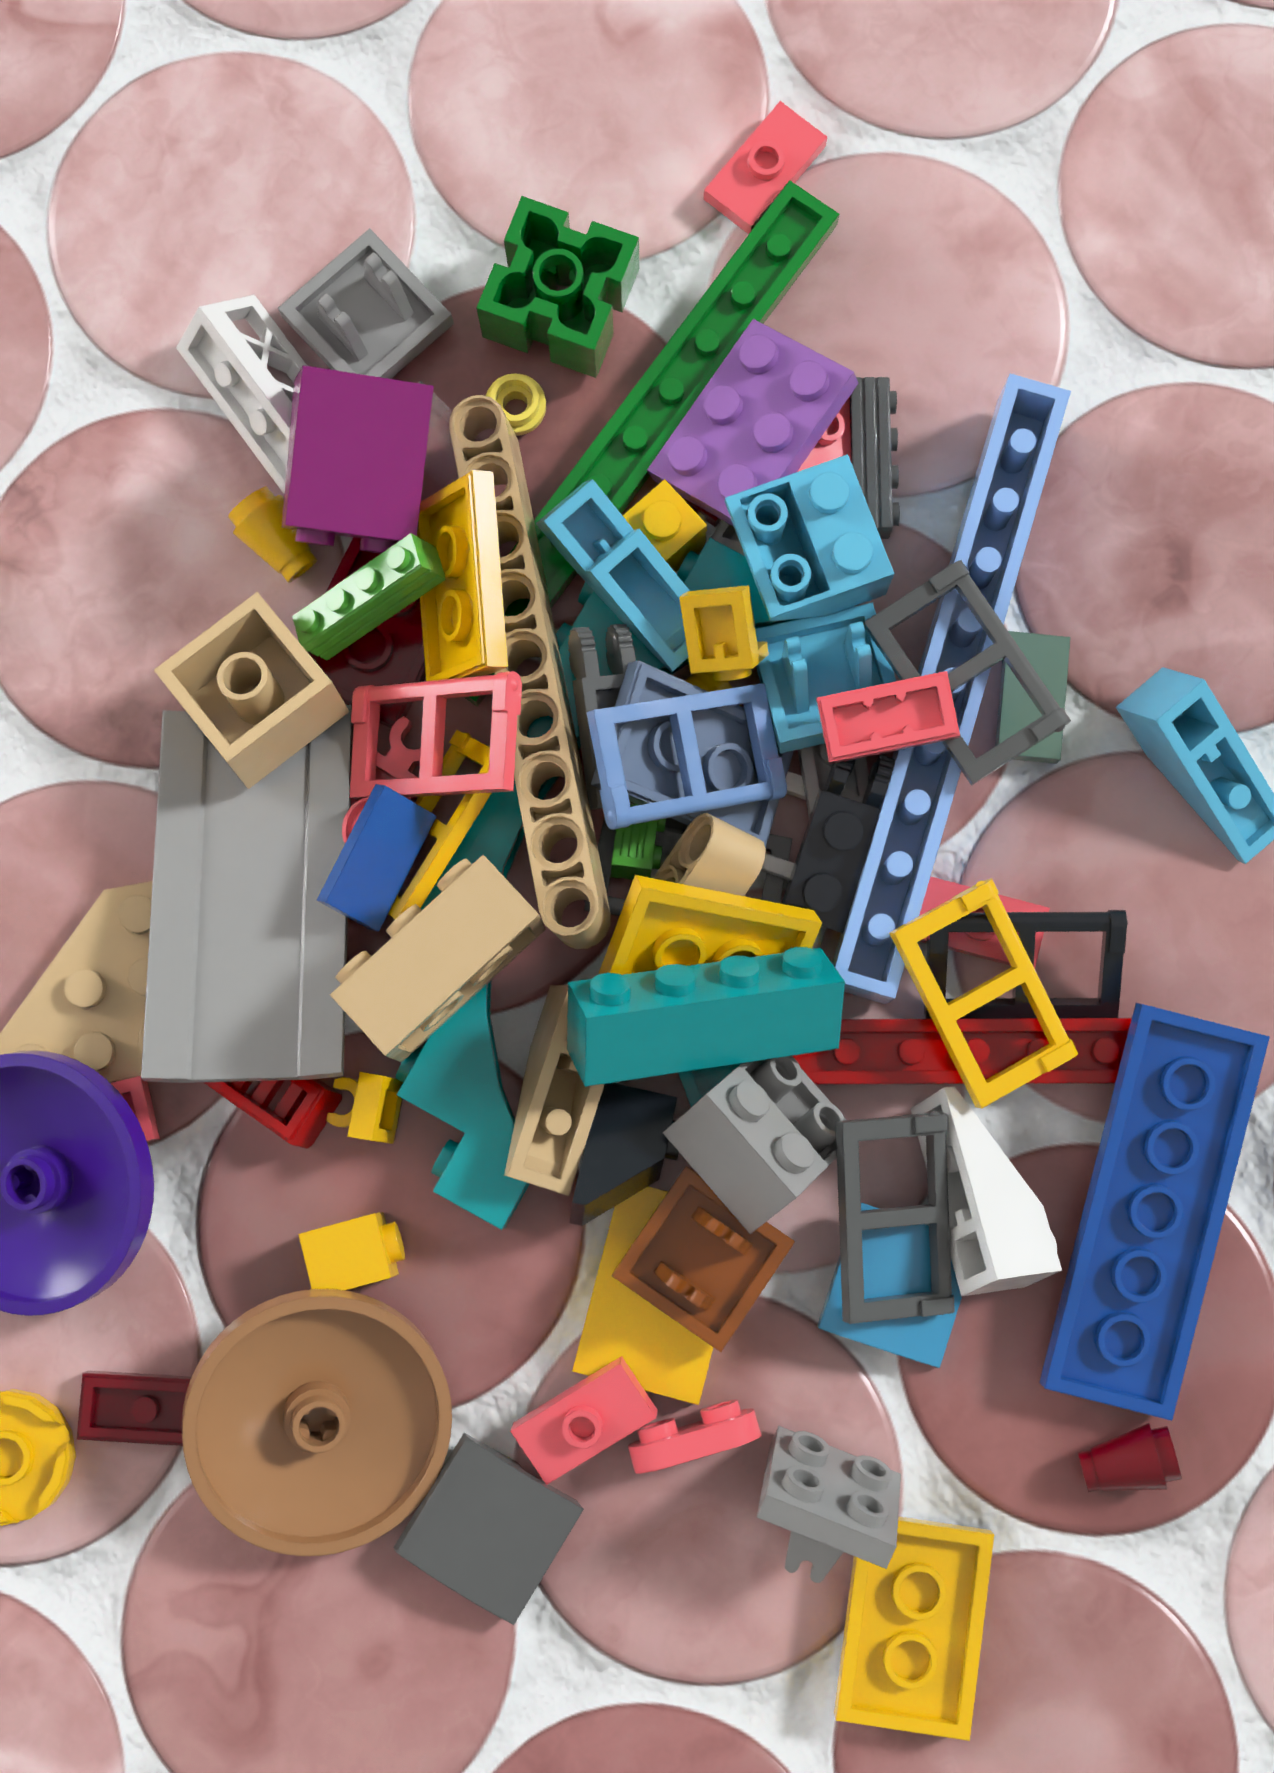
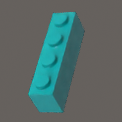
(703, 1015)

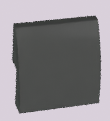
(488, 1529)

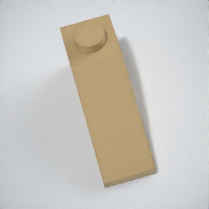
(552, 1107)

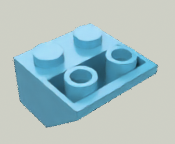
(811, 542)

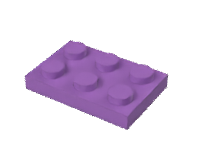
(753, 419)

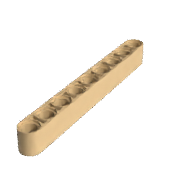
(542, 692)

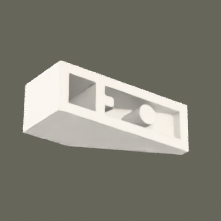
(994, 1217)

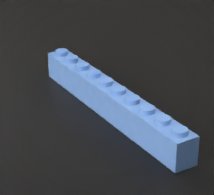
(926, 776)

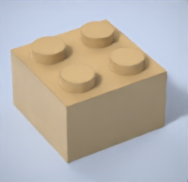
(252, 690)

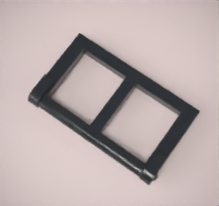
(1106, 1005)

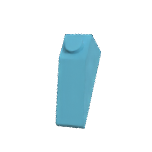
(1202, 758)

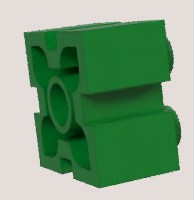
(541, 255)

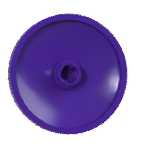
(69, 1183)

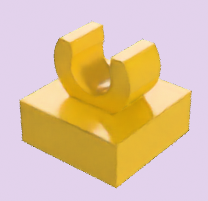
(374, 1107)

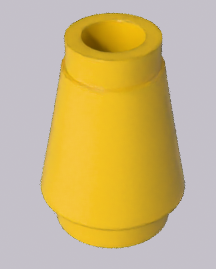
(260, 528)

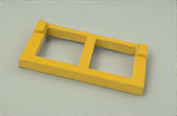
(449, 835)
(945, 1014)

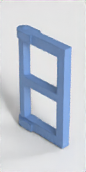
(614, 792)

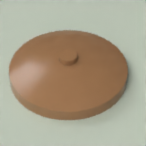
(316, 1422)

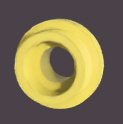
(524, 388)

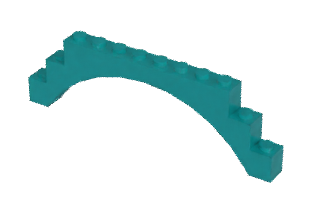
(459, 1065)

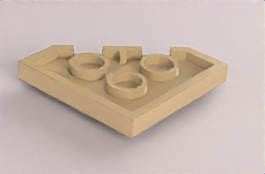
(93, 990)

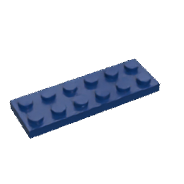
(1154, 1211)

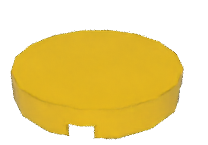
(34, 1455)

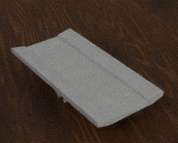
(235, 919)

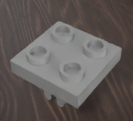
(366, 311)
(829, 1502)

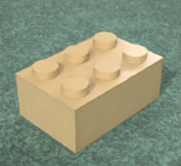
(437, 958)

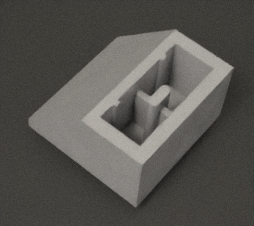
(759, 1137)

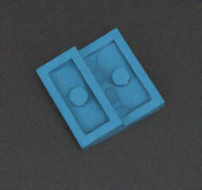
(894, 1264)

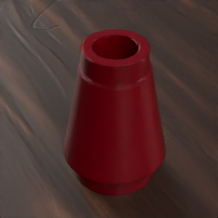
(1132, 1461)

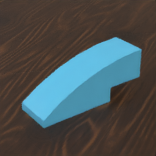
(621, 569)

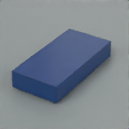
(376, 857)

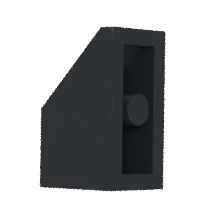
(622, 1149)

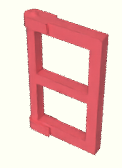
(366, 716)

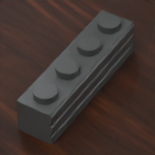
(872, 446)

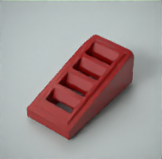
(308, 1121)

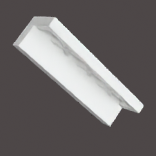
(238, 377)

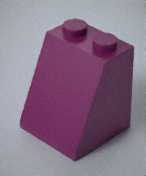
(355, 458)

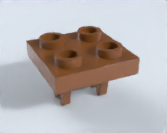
(701, 1261)

